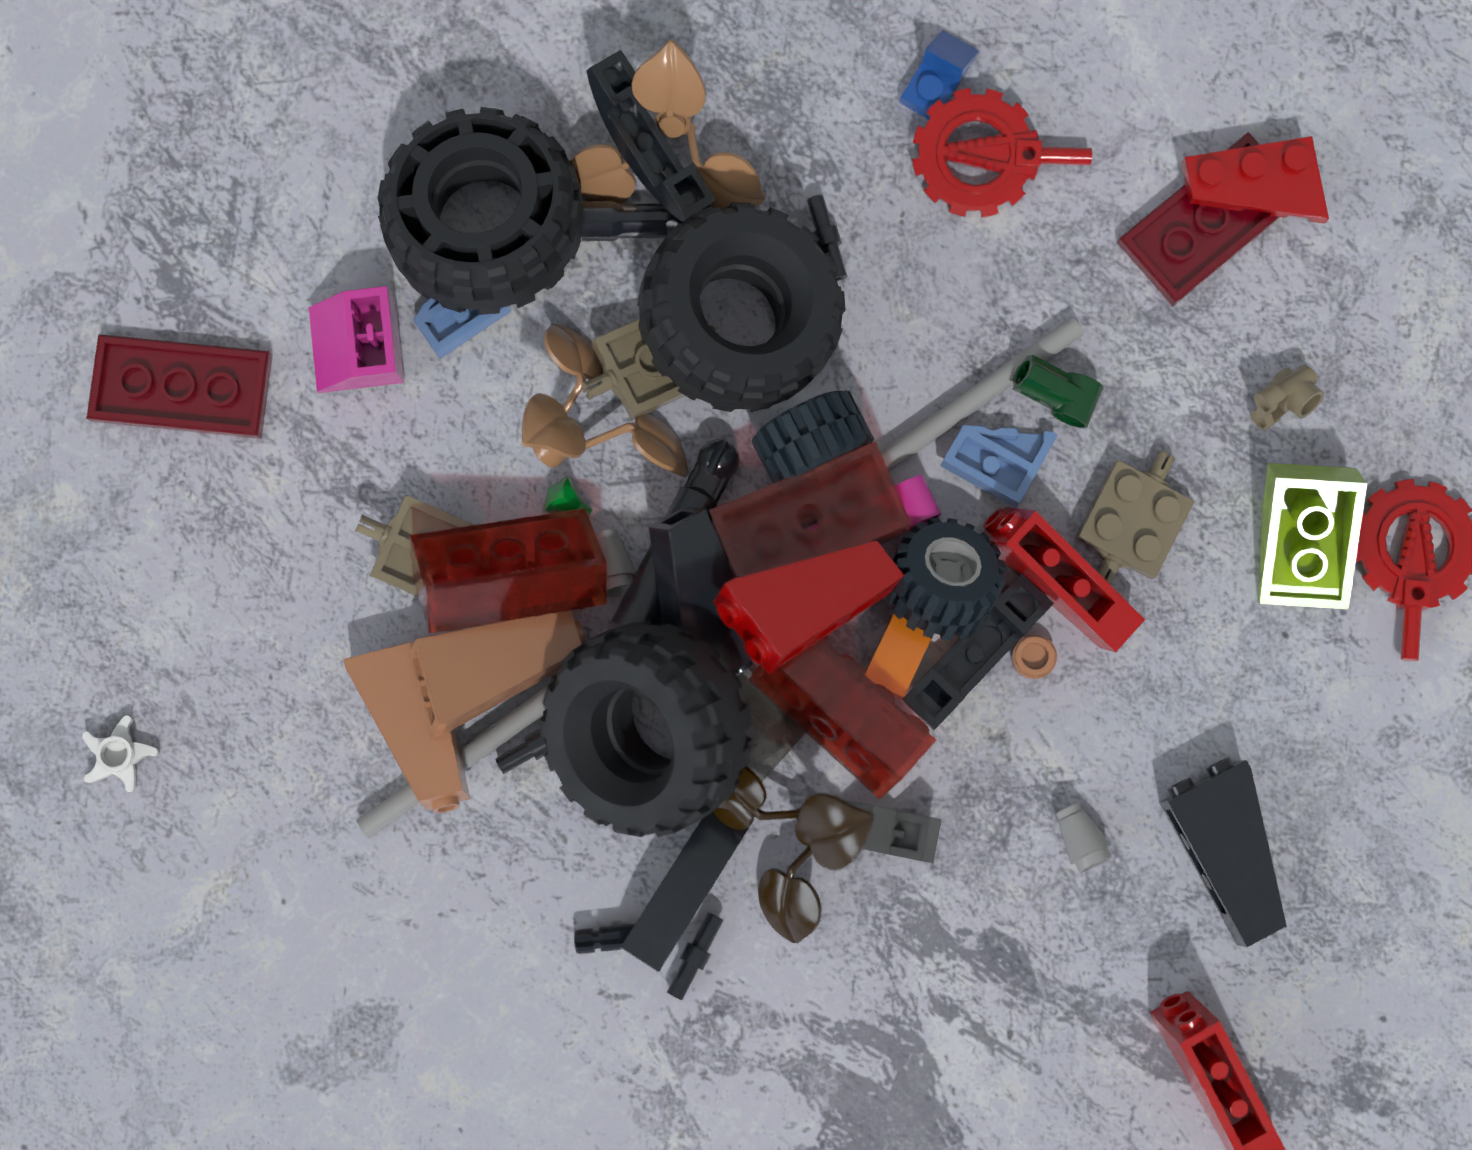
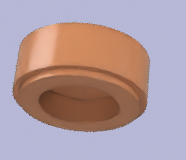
(1033, 657)

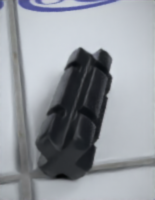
(606, 939)

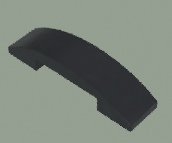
(641, 141)
(977, 653)
(682, 891)

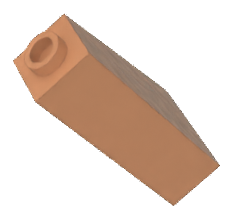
(488, 664)
(394, 701)

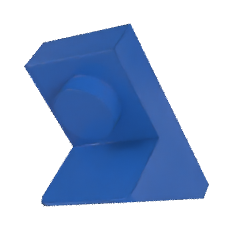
(939, 74)

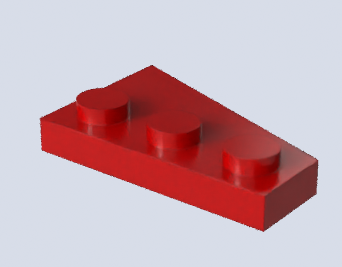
(1262, 177)

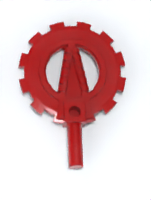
(1012, 153)
(1413, 579)

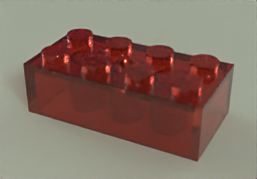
(847, 497)
(508, 570)
(847, 715)

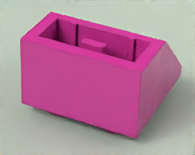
(356, 340)

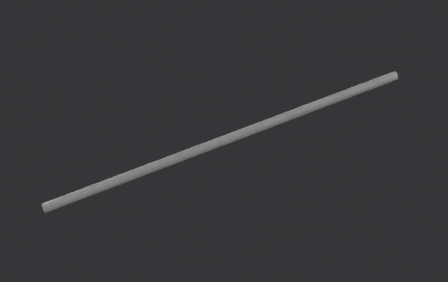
(893, 456)

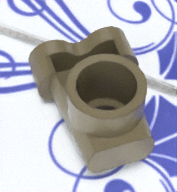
(1287, 392)

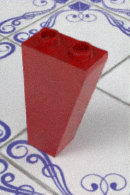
(1063, 575)
(804, 601)
(1215, 1073)

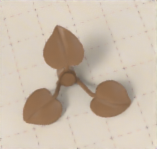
(675, 91)
(558, 436)

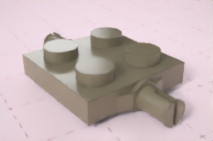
(630, 372)
(1135, 518)
(394, 550)

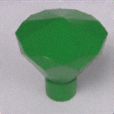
(564, 497)

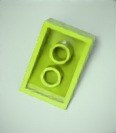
(1310, 535)

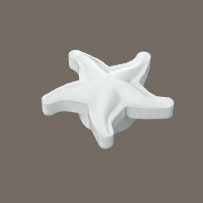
(117, 755)

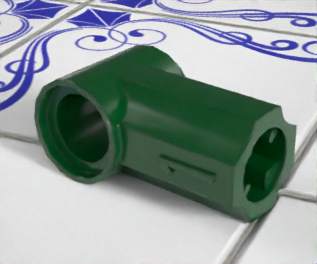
(1068, 395)

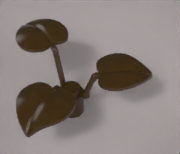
(824, 824)

